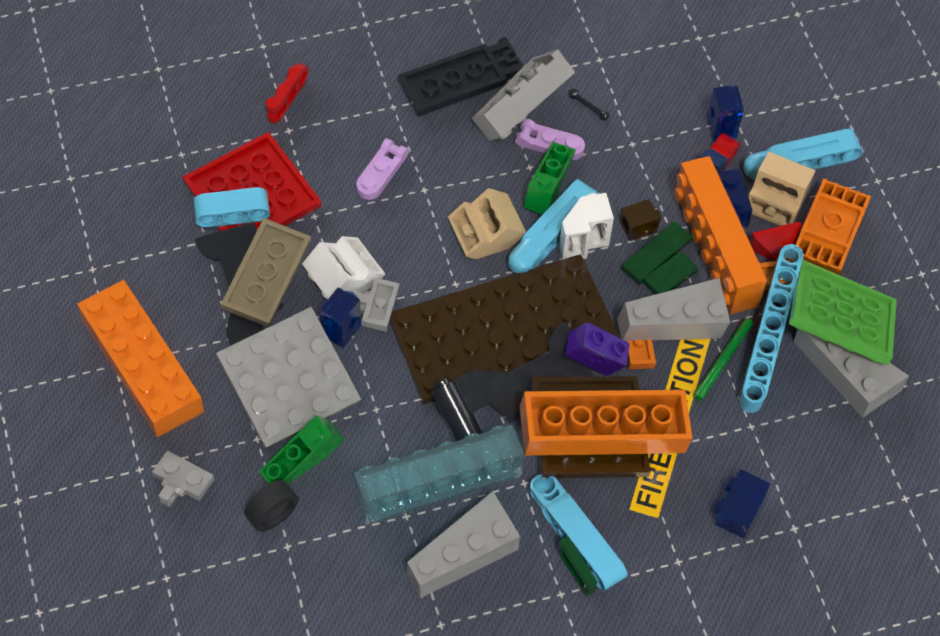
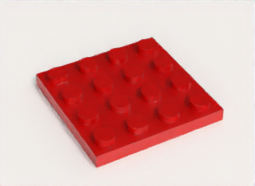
(258, 165)

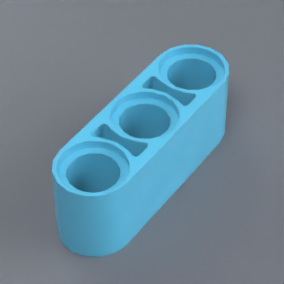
(231, 207)

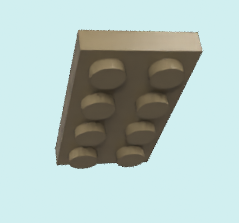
(266, 272)

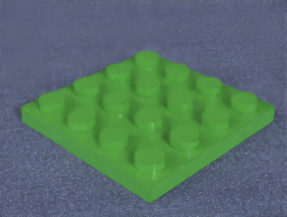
(844, 313)

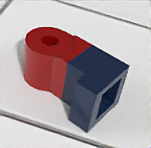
(722, 152)

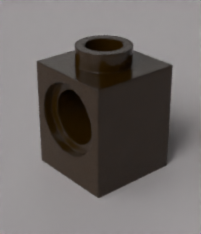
(639, 219)

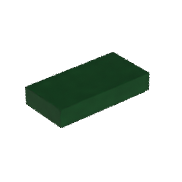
(670, 274)
(577, 566)

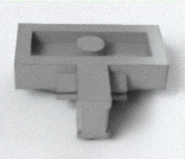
(378, 304)
(180, 478)

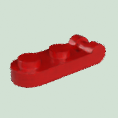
(286, 93)

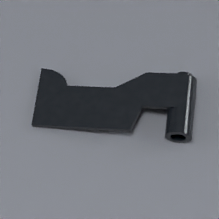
(231, 248)
(501, 389)

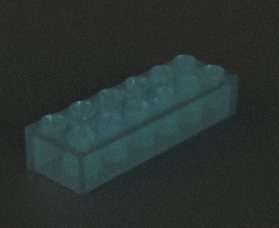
(438, 473)

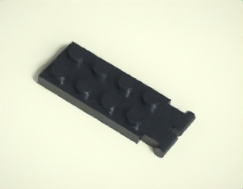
(460, 76)

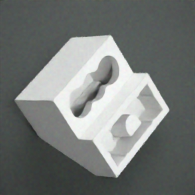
(586, 226)
(342, 266)

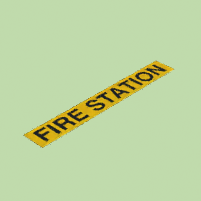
(683, 376)

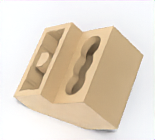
(780, 189)
(487, 224)

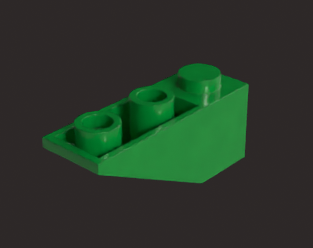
(549, 178)
(303, 451)

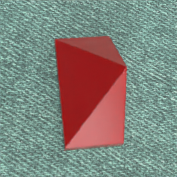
(771, 241)

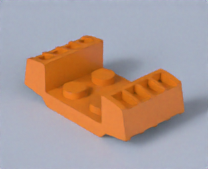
(832, 225)

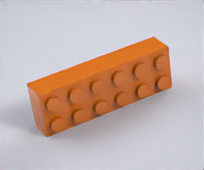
(719, 234)
(140, 358)
(605, 422)

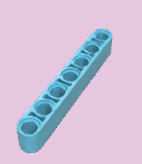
(771, 338)

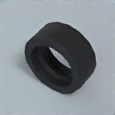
(271, 505)

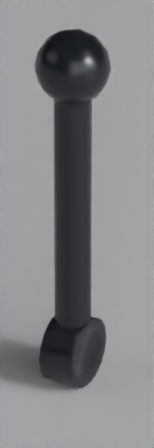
(573, 94)

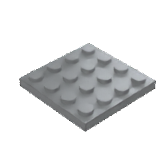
(288, 377)

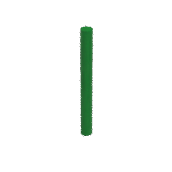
(723, 359)

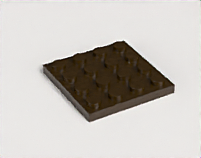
(591, 465)

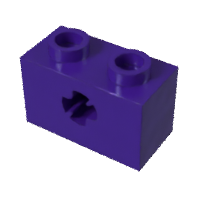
(597, 349)

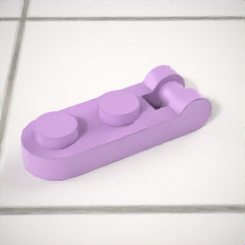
(545, 137)
(381, 170)

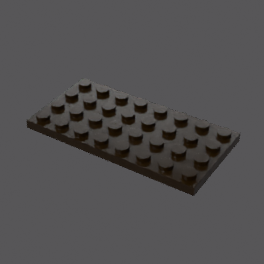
(496, 322)

